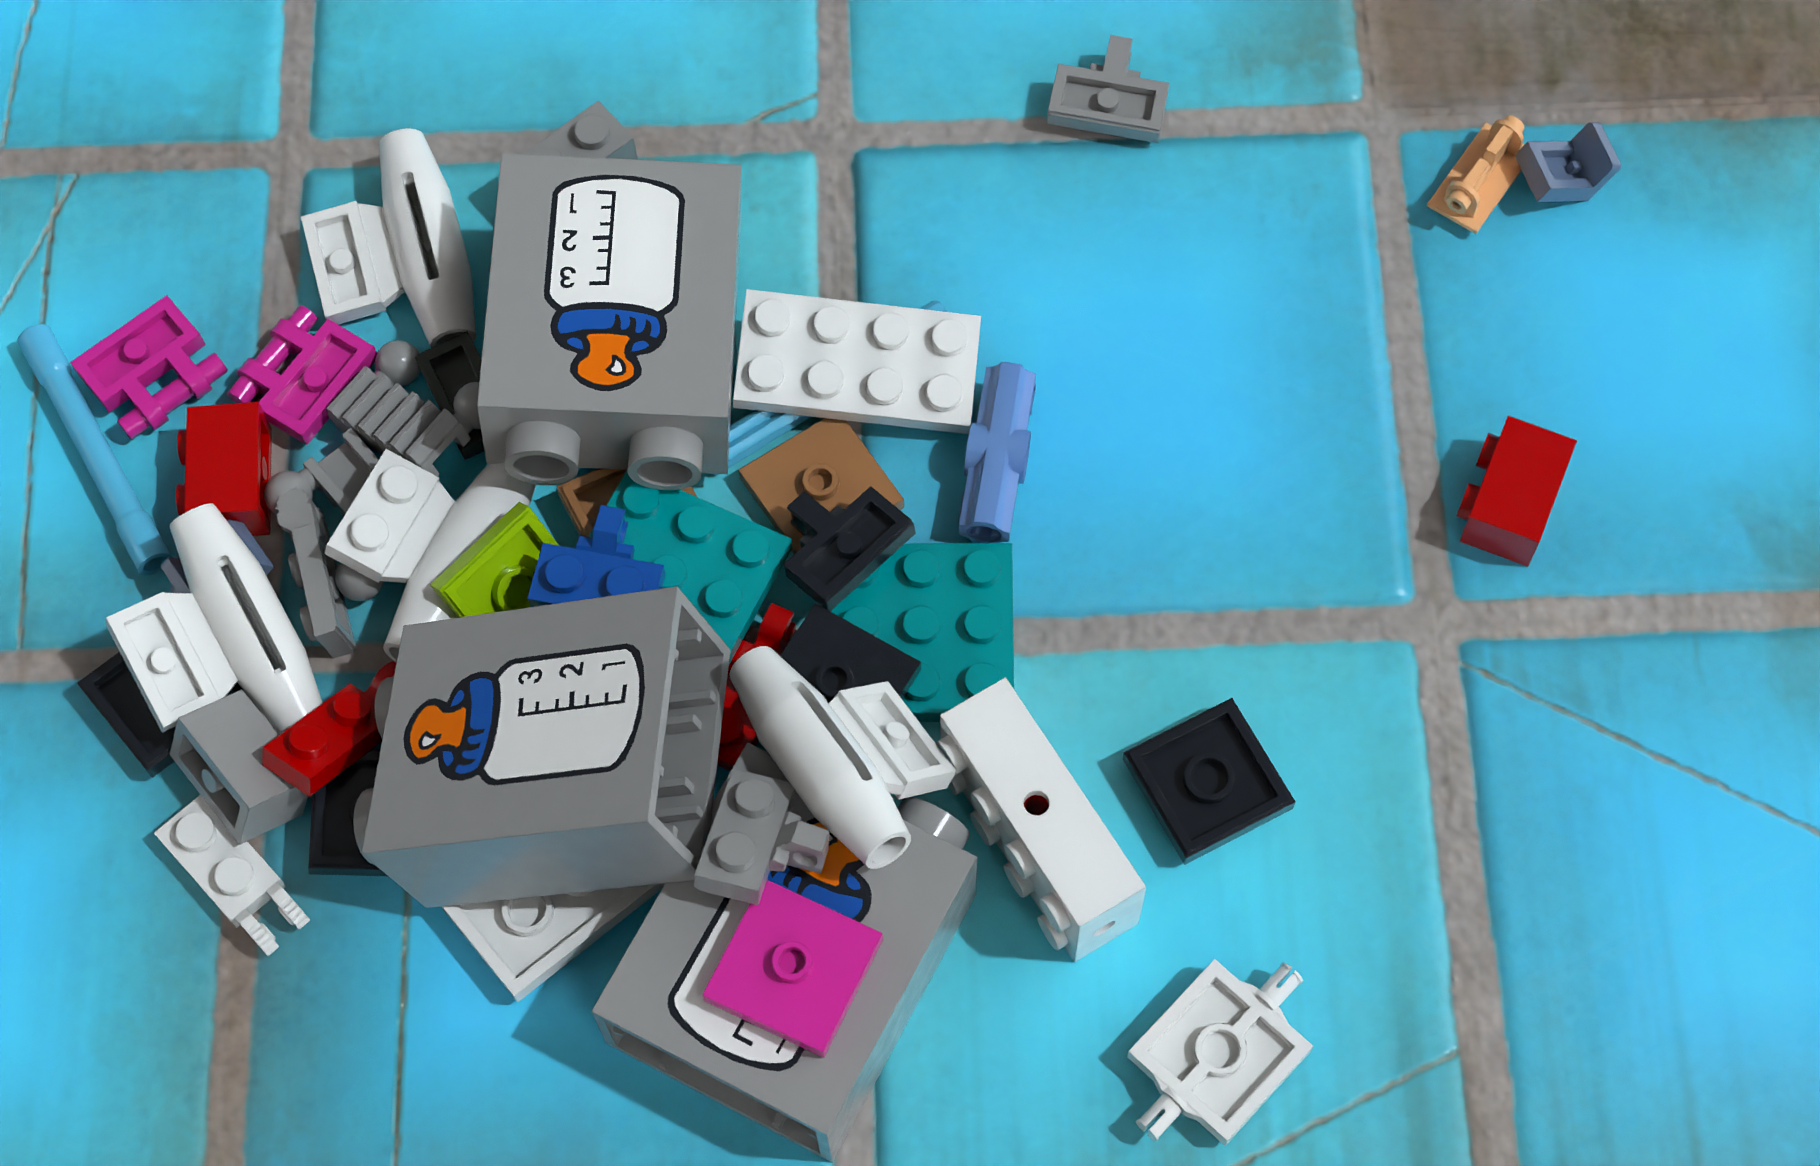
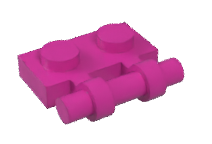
(139, 355)
(313, 379)

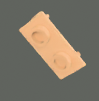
(1481, 175)

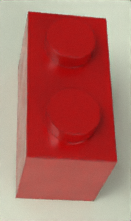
(227, 462)
(1517, 490)

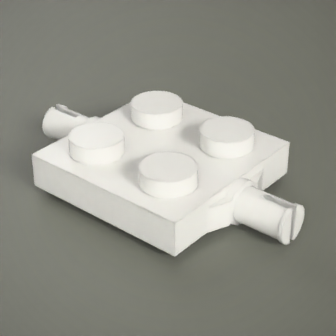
(1220, 1051)

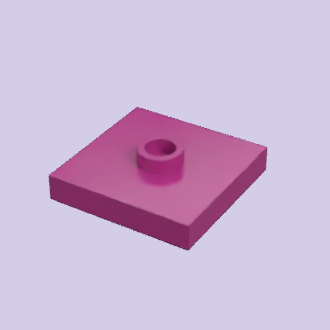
(793, 968)

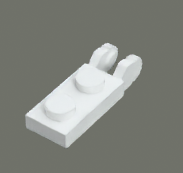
(227, 871)

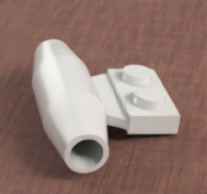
(409, 245)
(413, 530)
(221, 634)
(843, 752)

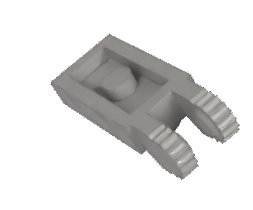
(326, 612)

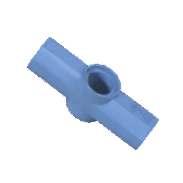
(997, 453)

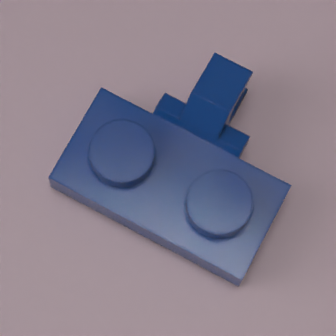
(595, 568)

